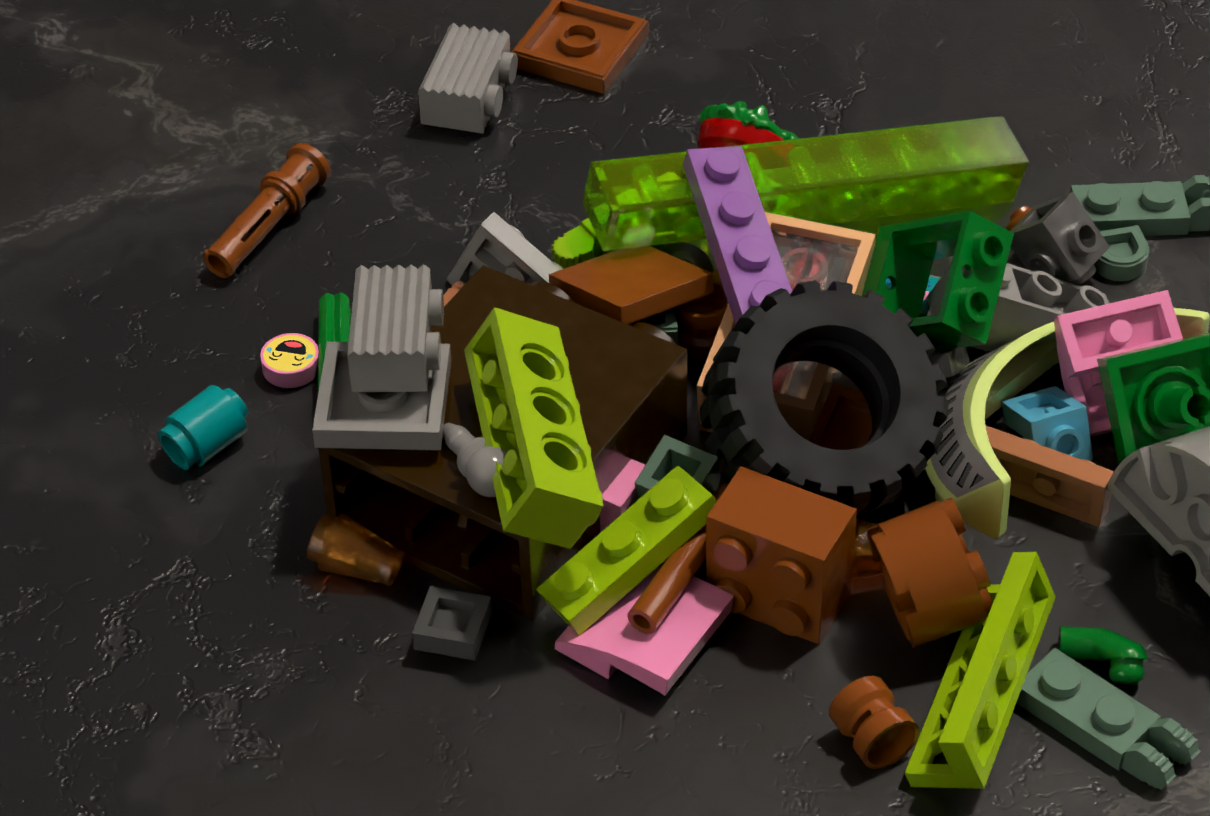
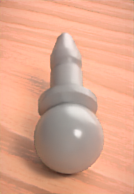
(474, 458)

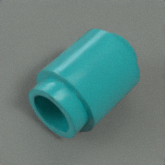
(203, 427)

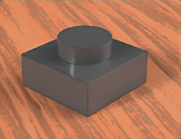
(452, 623)

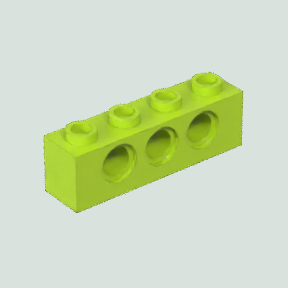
(532, 412)

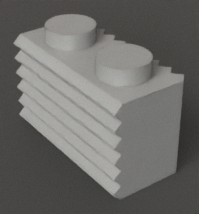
(467, 79)
(392, 329)

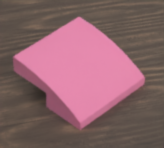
(1105, 332)
(654, 657)

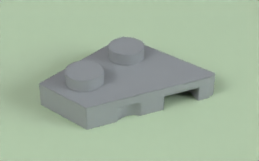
(504, 250)

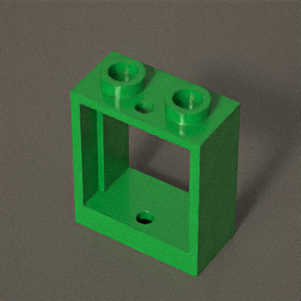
(906, 257)

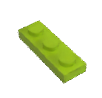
(628, 550)

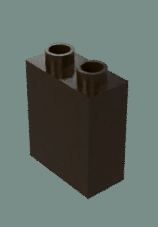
(418, 501)

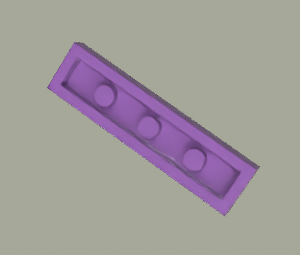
(735, 226)

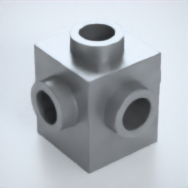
(1059, 240)

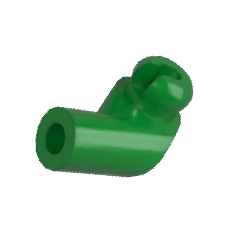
(1105, 645)

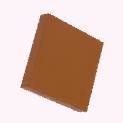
(580, 44)
(633, 283)

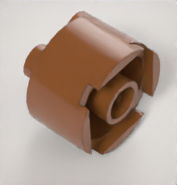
(930, 572)

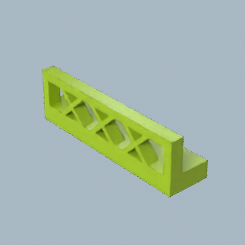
(984, 681)

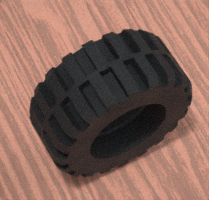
(862, 343)

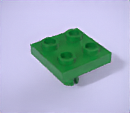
(1157, 392)

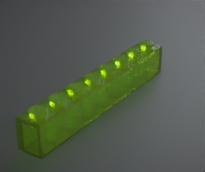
(816, 180)

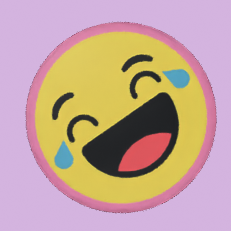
(290, 360)

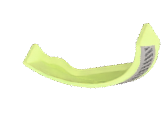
(965, 460)

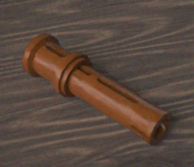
(280, 195)

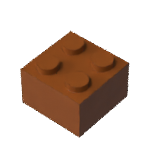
(781, 553)

